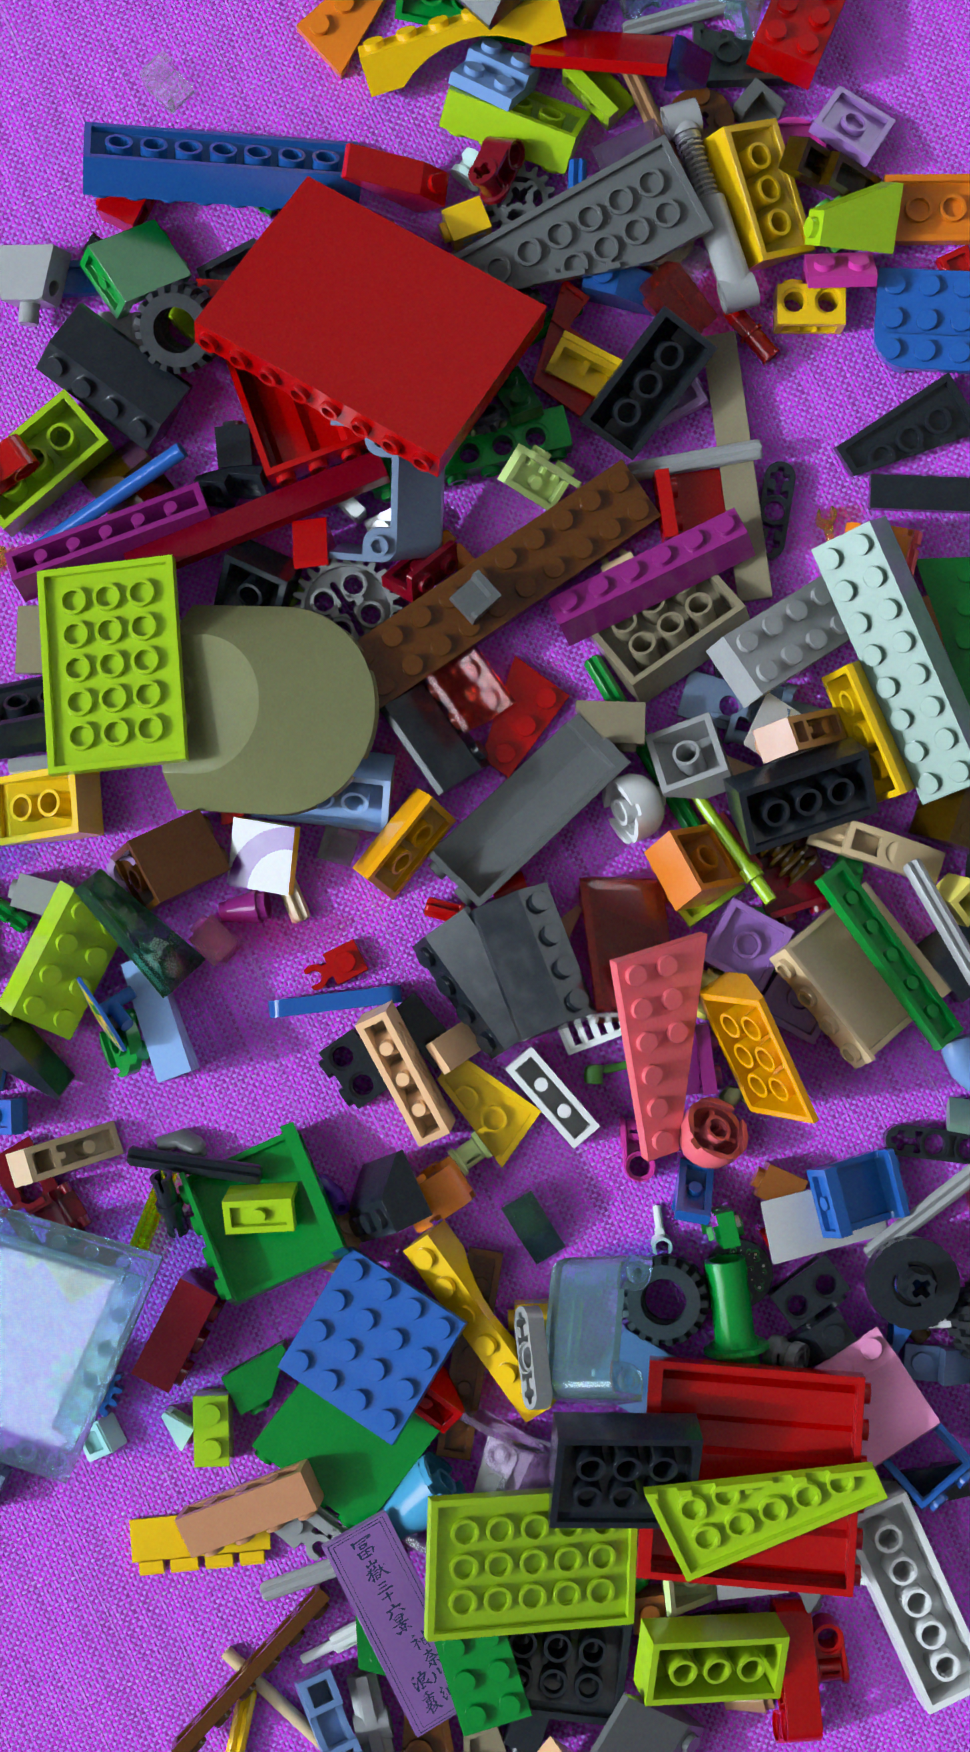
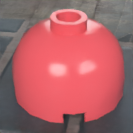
(712, 1134)

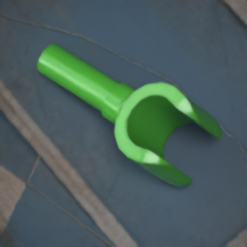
(594, 1073)

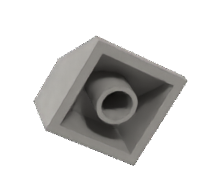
(690, 758)

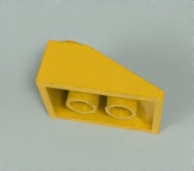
(49, 807)

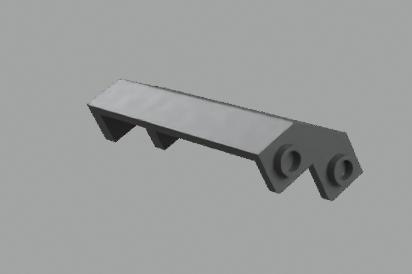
(526, 810)

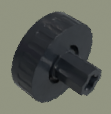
(938, 1283)

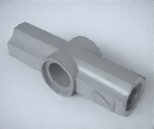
(370, 1716)

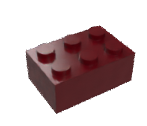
(179, 1332)

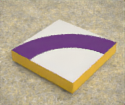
(263, 855)

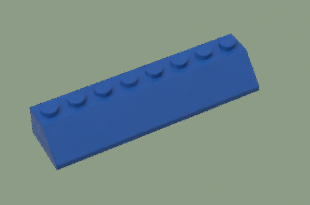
(207, 165)

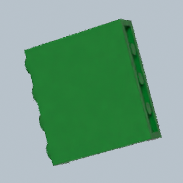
(263, 1261)
(348, 1459)

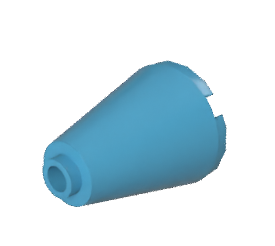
(409, 1501)

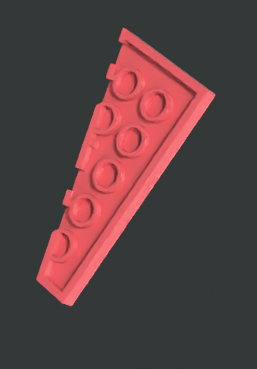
(657, 1018)

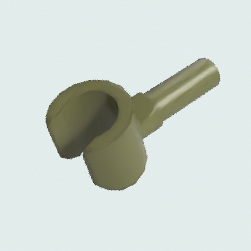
(732, 1095)

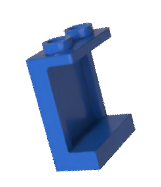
(858, 1192)

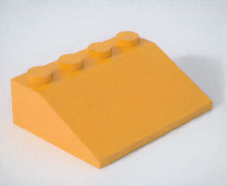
(755, 1048)

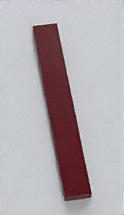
(268, 512)

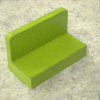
(599, 95)
(260, 1208)

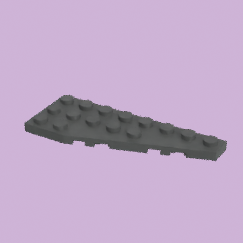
(599, 226)

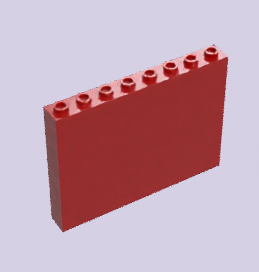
(370, 325)

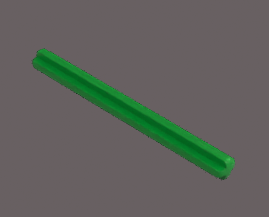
(611, 692)

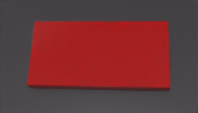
(606, 52)

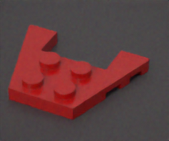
(567, 308)

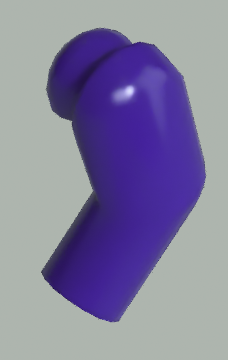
(335, 1195)

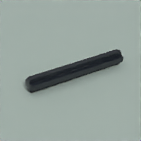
(195, 1165)

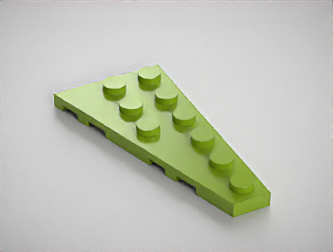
(739, 1516)

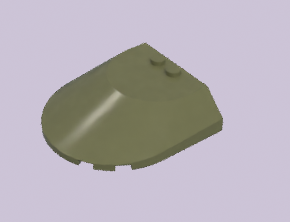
(271, 710)

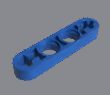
(334, 1001)

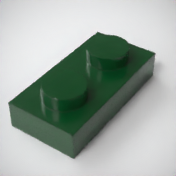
(519, 398)

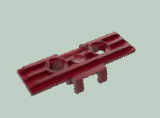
(55, 1204)

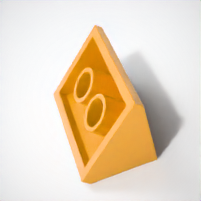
(404, 843)

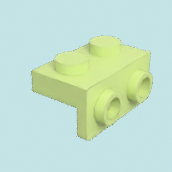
(536, 477)

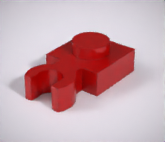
(341, 963)

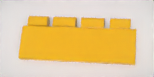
(159, 1540)

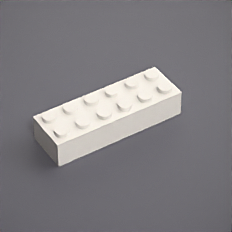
(914, 1601)

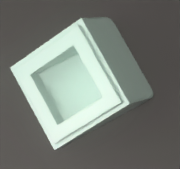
(179, 1425)
(104, 1438)

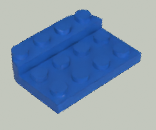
(923, 320)

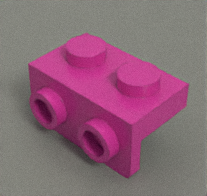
(839, 270)

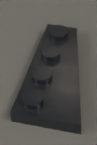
(916, 425)

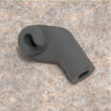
(183, 1139)

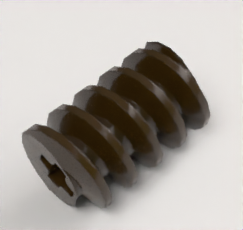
(791, 860)

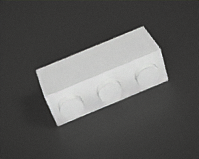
(552, 1097)

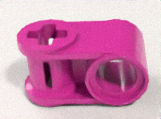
(631, 1148)

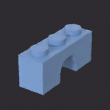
(325, 1712)

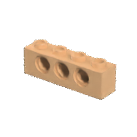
(405, 1073)

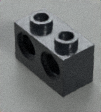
(361, 1065)
(803, 1282)

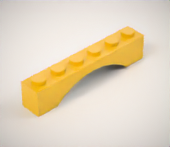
(394, 59)
(446, 1271)

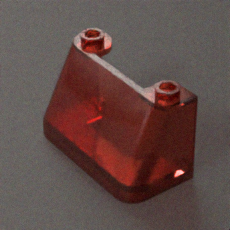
(618, 920)

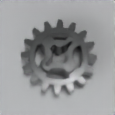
(525, 191)

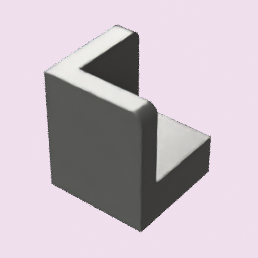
(758, 103)
(475, 597)

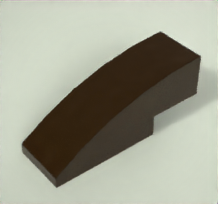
(824, 169)

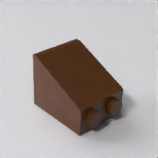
(171, 860)

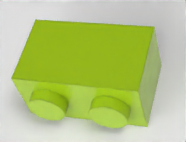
(213, 1428)

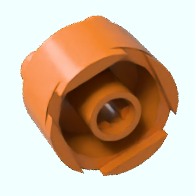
(444, 1190)

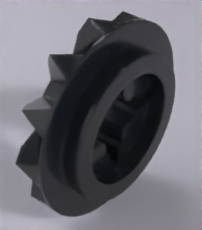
(491, 420)

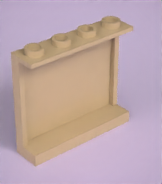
(844, 987)

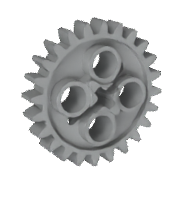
(372, 594)

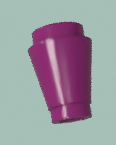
(246, 908)

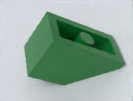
(255, 1379)

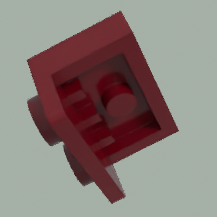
(418, 576)

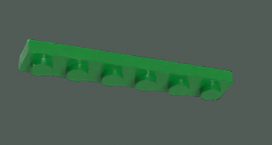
(889, 955)

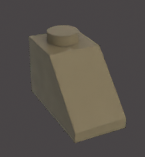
(618, 721)

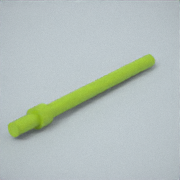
(750, 872)

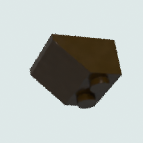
(945, 820)

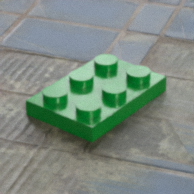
(483, 1682)

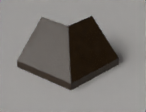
(118, 467)

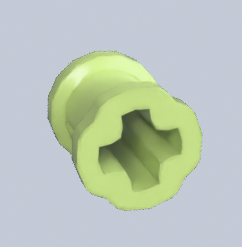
(470, 1153)

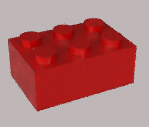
(794, 38)

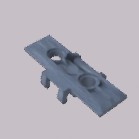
(705, 692)

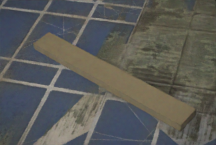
(738, 479)

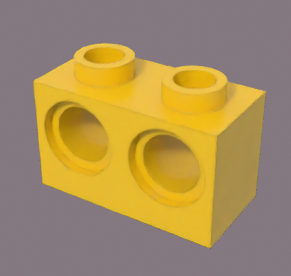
(810, 317)

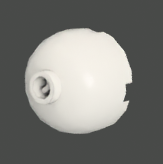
(635, 805)

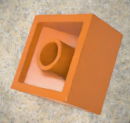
(693, 866)

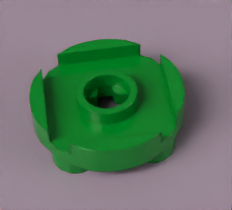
(130, 1060)

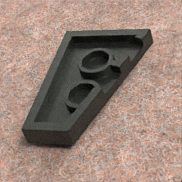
(729, 59)

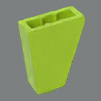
(858, 220)

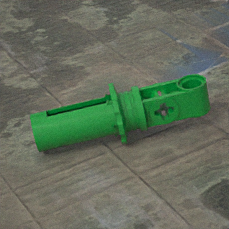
(732, 1311)

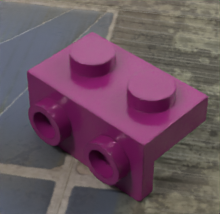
(703, 1073)

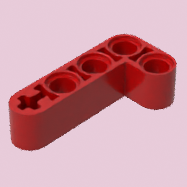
(799, 1705)

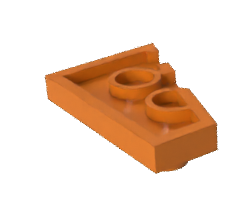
(338, 29)

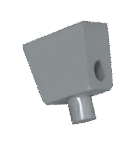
(32, 278)

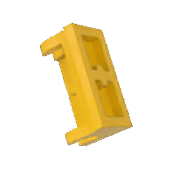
(582, 364)

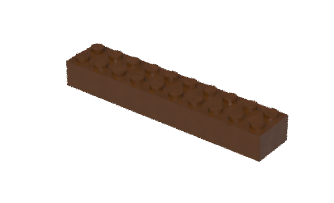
(524, 571)

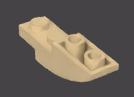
(877, 848)

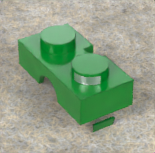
(728, 1228)

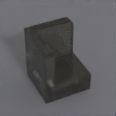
(338, 845)

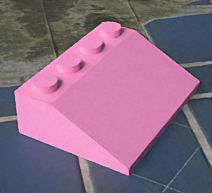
(897, 1406)

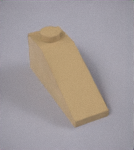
(64, 1154)

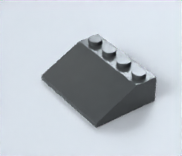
(648, 1728)

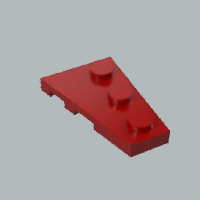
(524, 722)

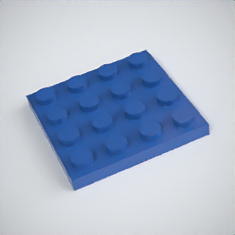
(372, 1345)

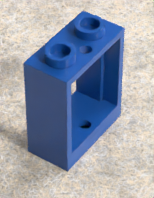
(937, 1496)

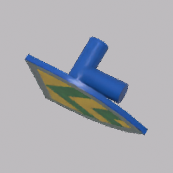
(111, 1006)

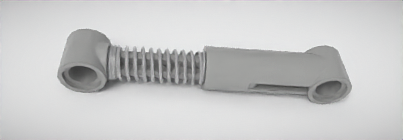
(735, 283)

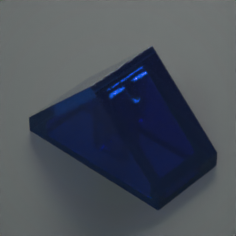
(687, 66)

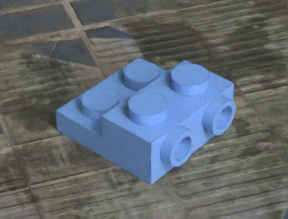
(495, 74)

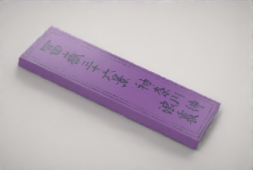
(391, 1612)

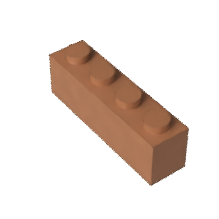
(250, 1509)

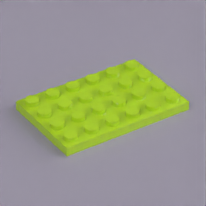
(112, 666)
(508, 1573)

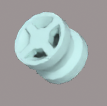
(460, 170)

